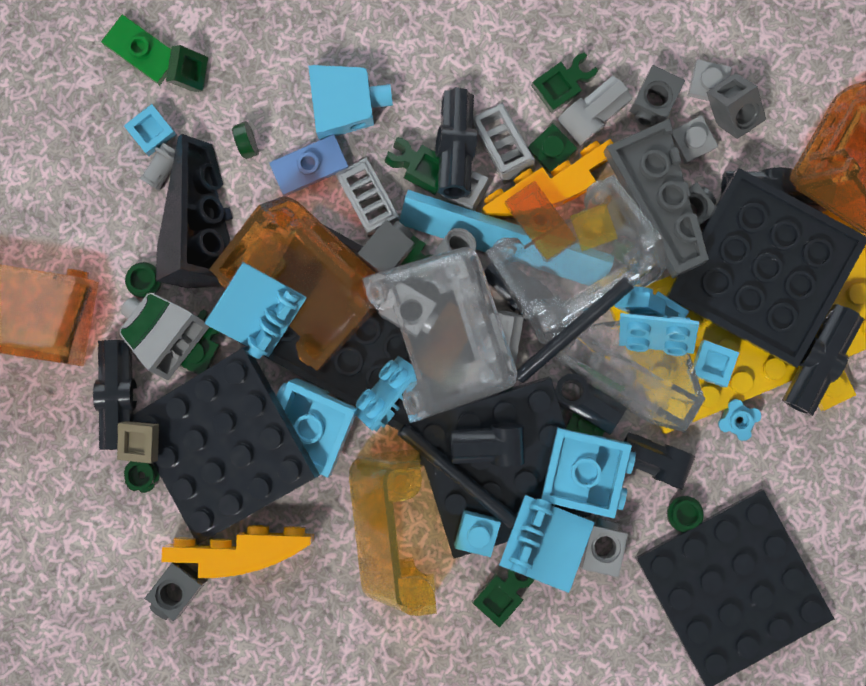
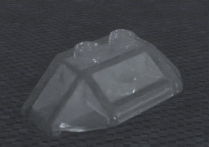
(648, 383)

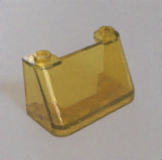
(374, 486)

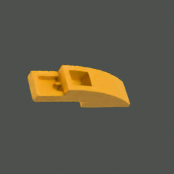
(565, 185)
(252, 552)

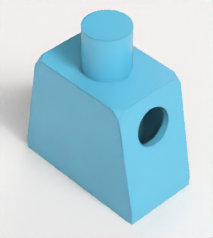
(344, 99)

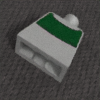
(160, 333)

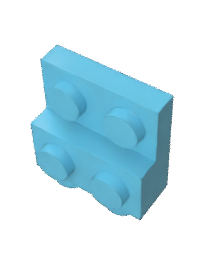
(318, 421)
(588, 472)

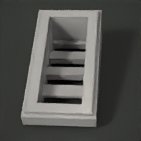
(512, 170)
(372, 225)

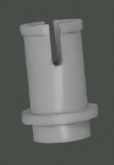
(159, 167)

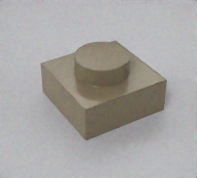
(138, 442)

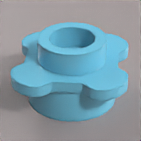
(729, 419)

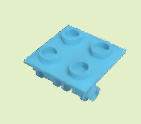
(255, 310)
(644, 332)
(376, 403)
(546, 543)

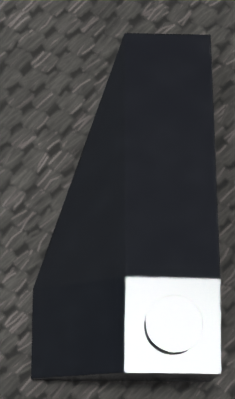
(193, 218)

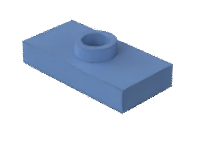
(308, 165)

